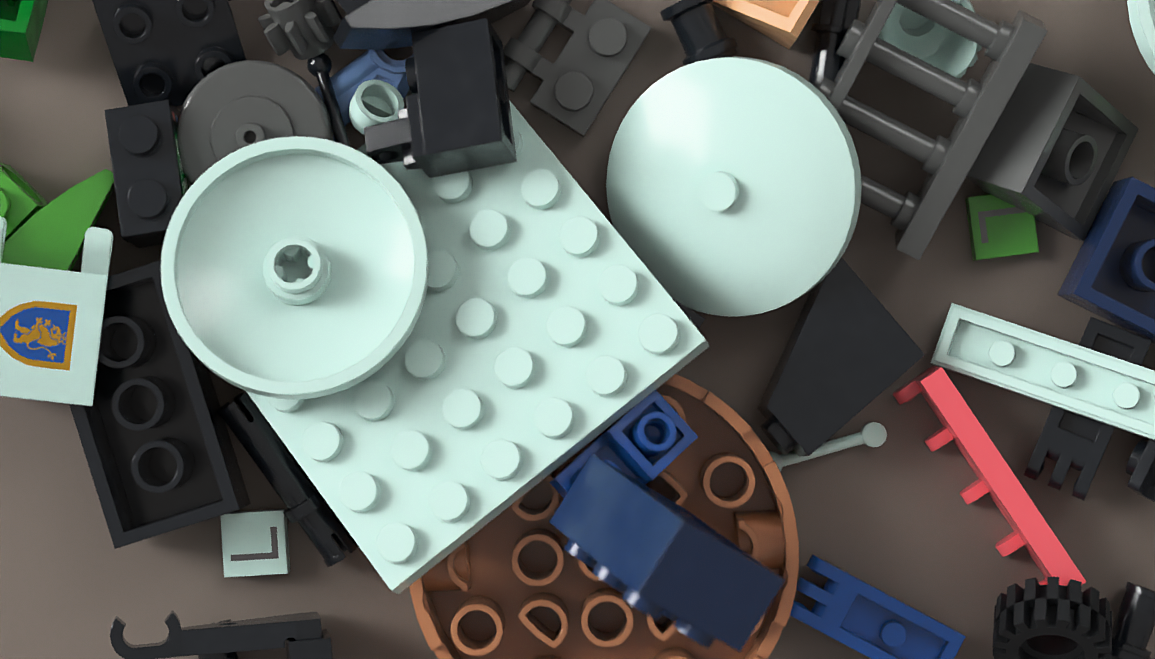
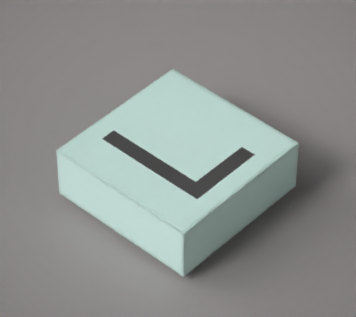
(255, 543)

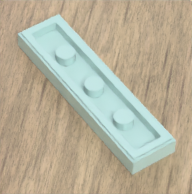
(1048, 370)

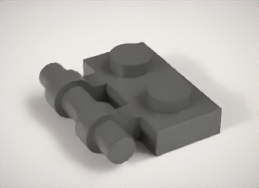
(587, 67)

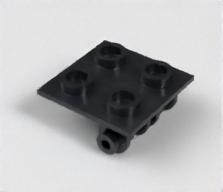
(167, 45)

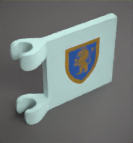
(53, 324)

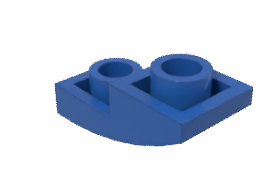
(636, 444)

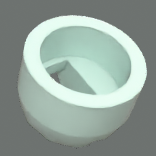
(374, 104)

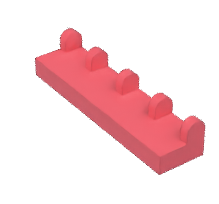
(992, 473)

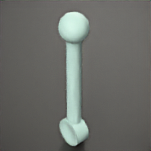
(871, 434)

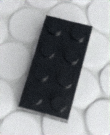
(153, 423)

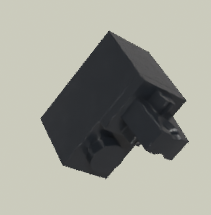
(456, 106)

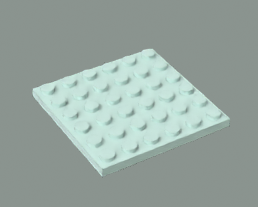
(520, 358)

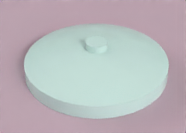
(734, 185)
(295, 267)

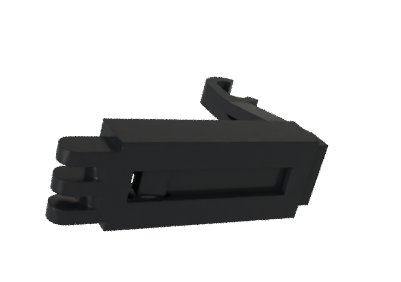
(301, 632)

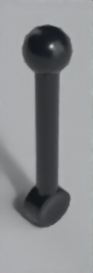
(320, 67)

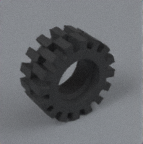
(1052, 622)

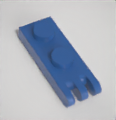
(871, 618)

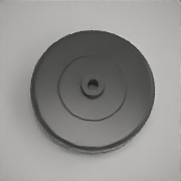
(246, 106)

